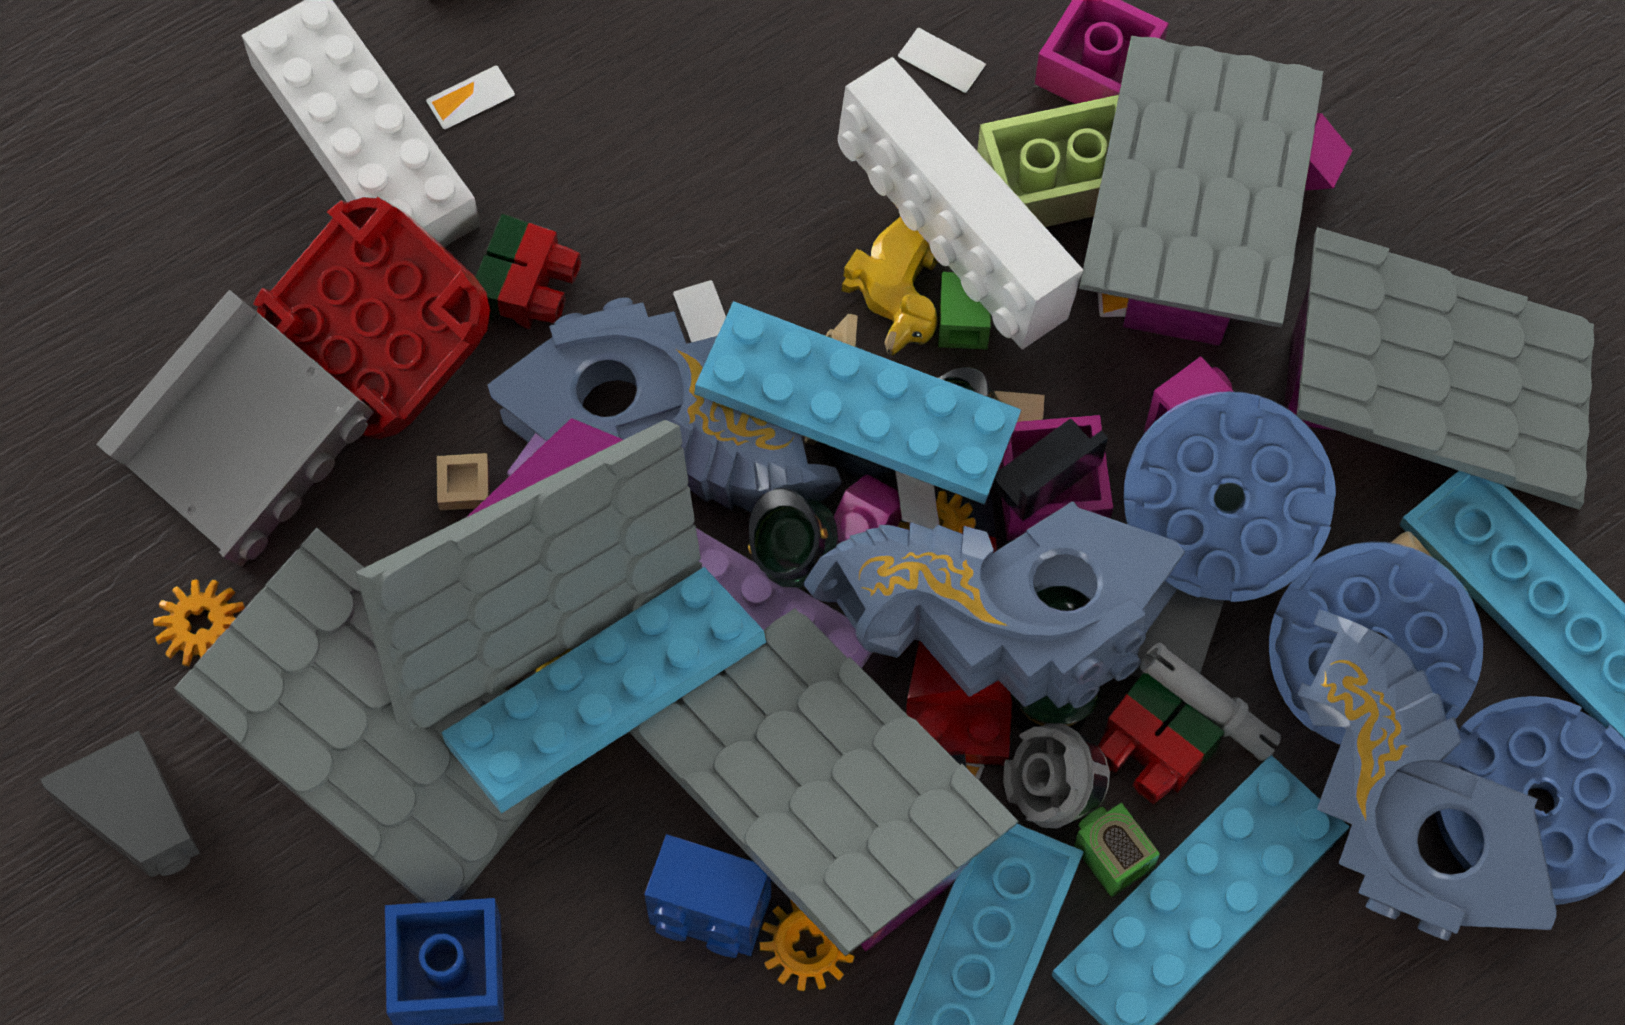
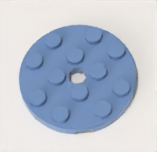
(1283, 483)
(1391, 593)
(1571, 756)

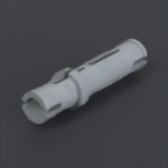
(1225, 712)

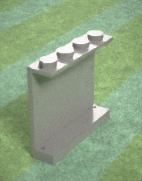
(236, 428)

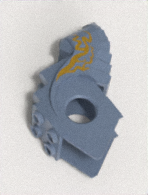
(725, 450)
(983, 607)
(1395, 778)

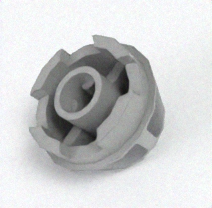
(1056, 775)

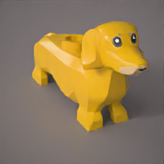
(888, 286)

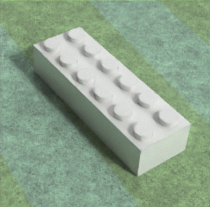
(357, 118)
(957, 204)

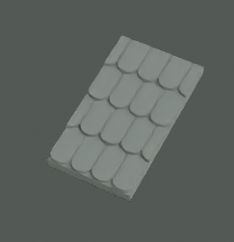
(1202, 189)
(1442, 368)
(533, 569)
(311, 705)
(826, 783)

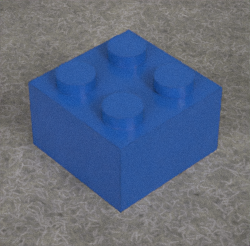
(707, 897)
(444, 962)

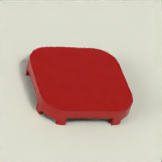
(380, 310)

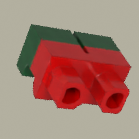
(519, 269)
(1169, 757)

